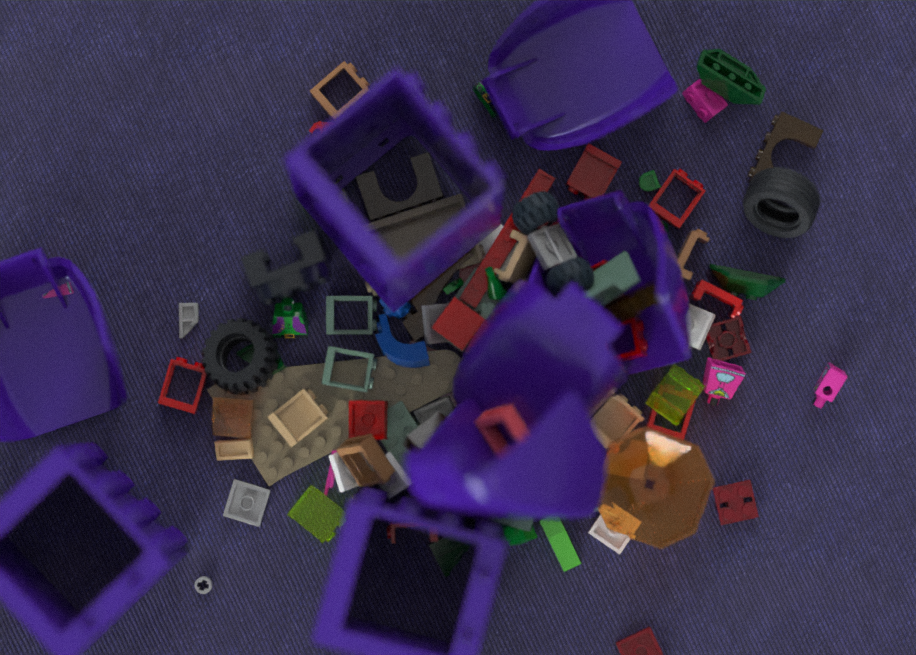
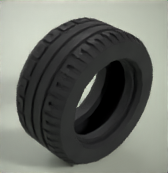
(785, 186)

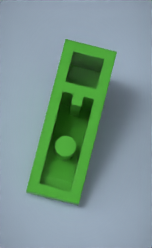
(560, 543)

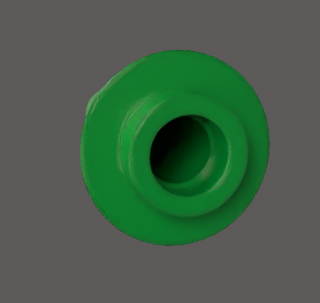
(495, 288)

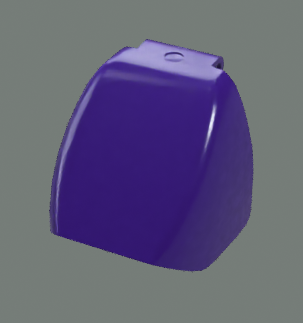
(575, 72)
(604, 229)
(53, 350)
(537, 352)
(544, 475)

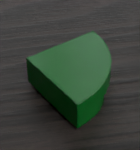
(453, 286)

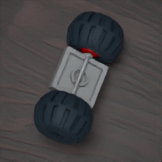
(551, 245)

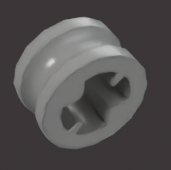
(206, 590)

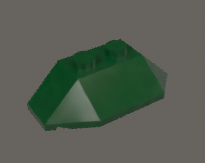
(729, 77)
(744, 282)

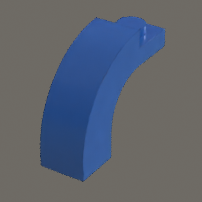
(404, 355)

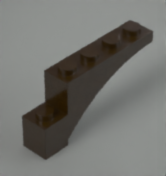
(430, 296)
(634, 303)

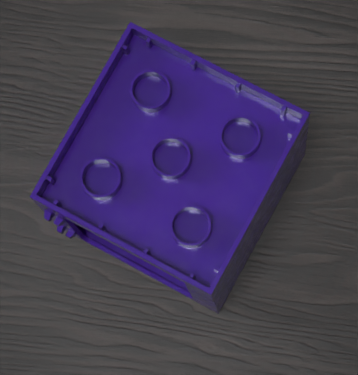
(351, 145)
(35, 598)
(371, 638)

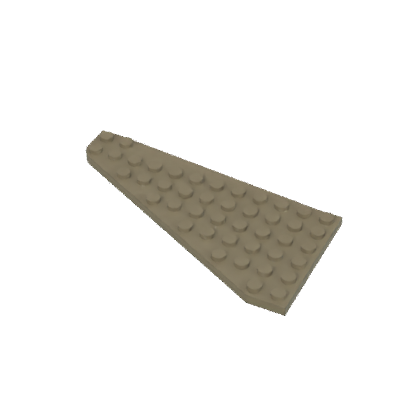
(391, 384)

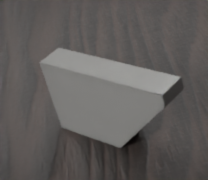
(187, 317)

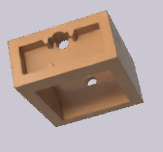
(351, 70)
(350, 454)

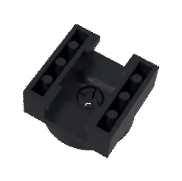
(290, 278)

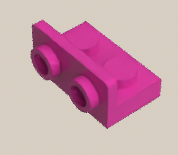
(704, 100)

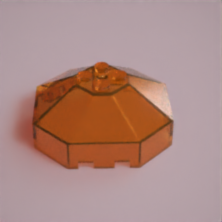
(677, 497)

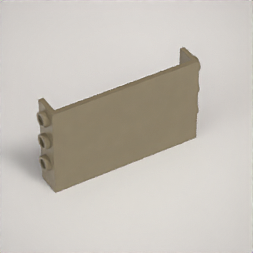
(412, 229)

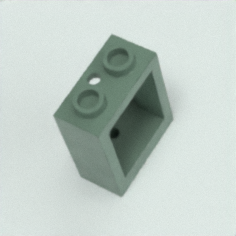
(330, 315)
(329, 364)

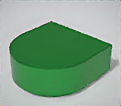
(648, 181)

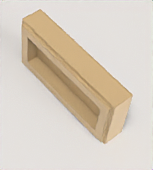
(234, 449)

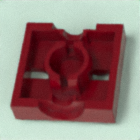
(732, 337)
(735, 507)

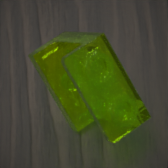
(675, 394)
(318, 514)

